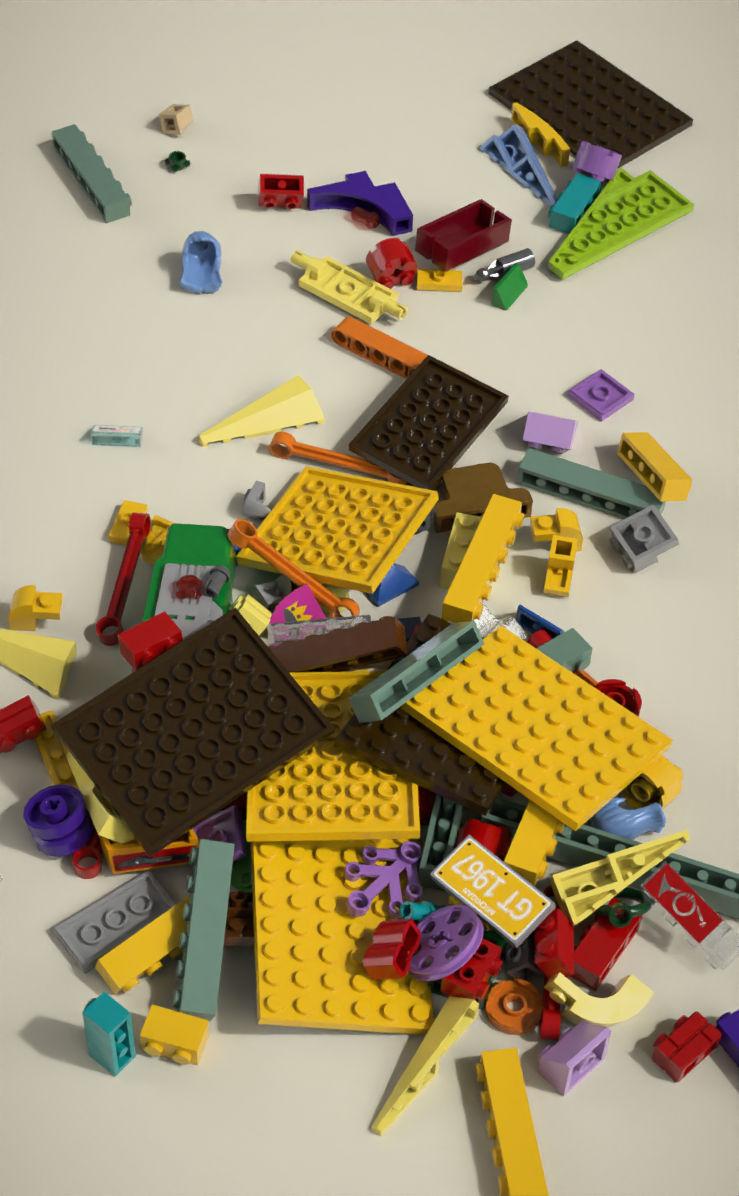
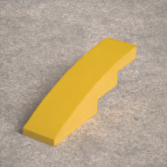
(541, 133)

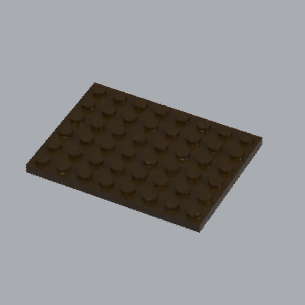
(592, 103)
(192, 731)
(418, 753)

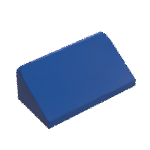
(534, 622)

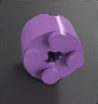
(596, 162)

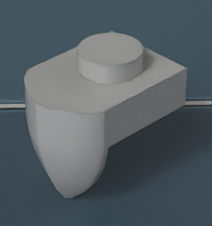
(254, 502)
(273, 592)

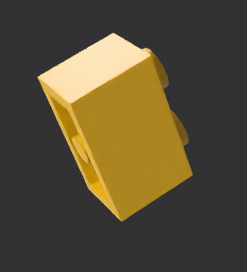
(174, 1035)

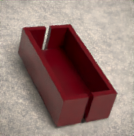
(463, 235)

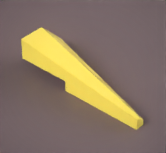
(281, 408)
(38, 659)
(103, 815)
(592, 885)
(447, 1028)

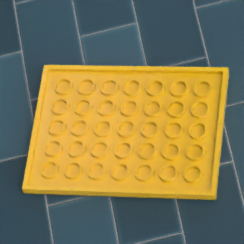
(539, 727)
(329, 790)
(314, 949)

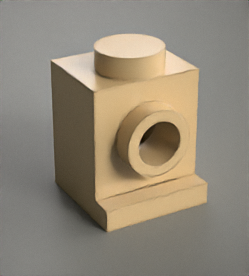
(175, 119)

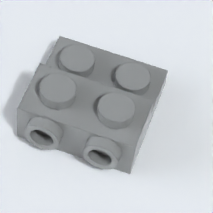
(642, 538)

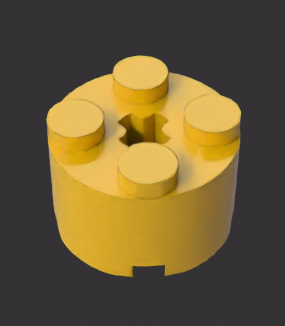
(657, 784)

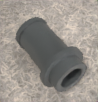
(218, 576)

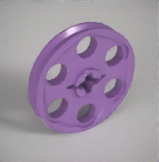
(445, 941)

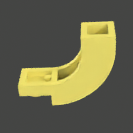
(623, 1002)

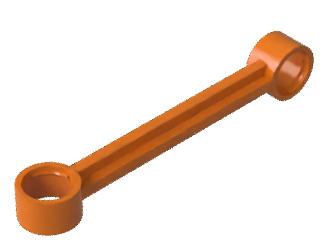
(327, 456)
(244, 535)

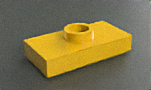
(439, 280)
(120, 529)

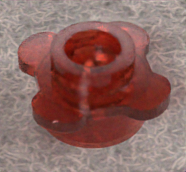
(189, 587)

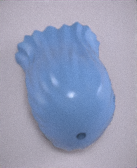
(201, 263)
(628, 823)

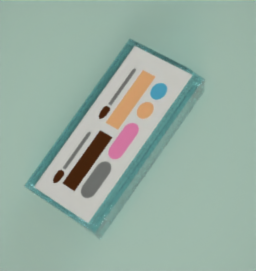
(116, 435)

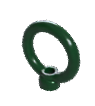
(630, 911)

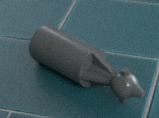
(501, 266)

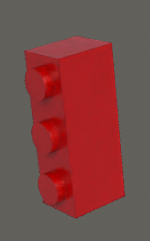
(602, 948)

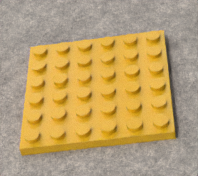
(342, 527)

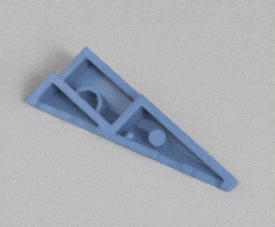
(518, 157)

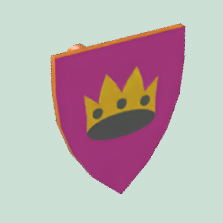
(297, 606)

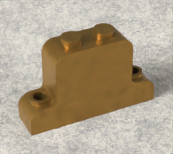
(470, 491)

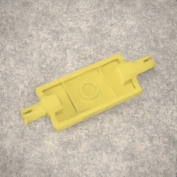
(347, 288)

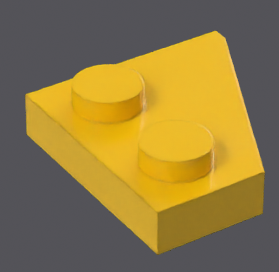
(155, 542)

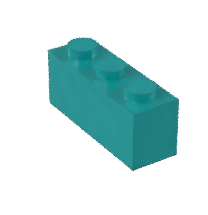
(573, 203)
(109, 1033)

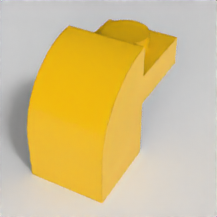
(563, 523)
(560, 565)
(30, 605)

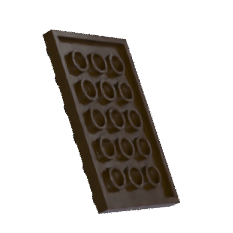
(428, 423)

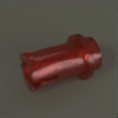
(371, 219)

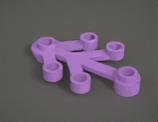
(386, 876)

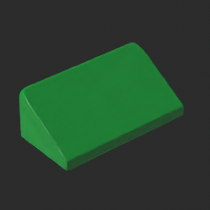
(509, 288)

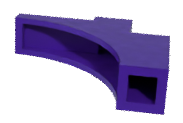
(360, 191)

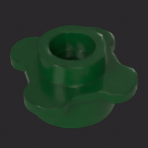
(177, 161)

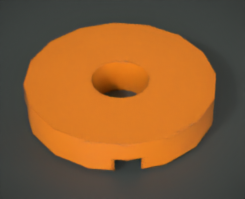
(514, 1021)

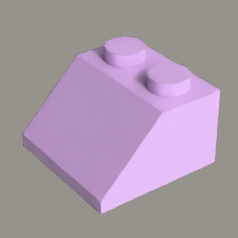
(549, 431)
(574, 1055)

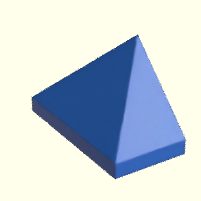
(394, 584)

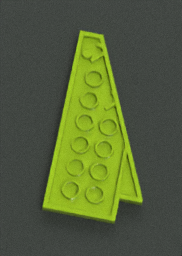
(619, 216)

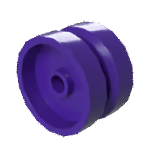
(58, 820)

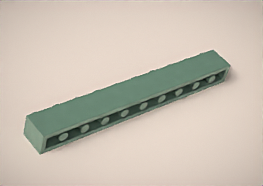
(590, 844)

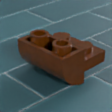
(239, 920)

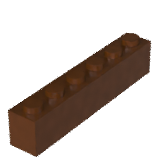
(345, 647)

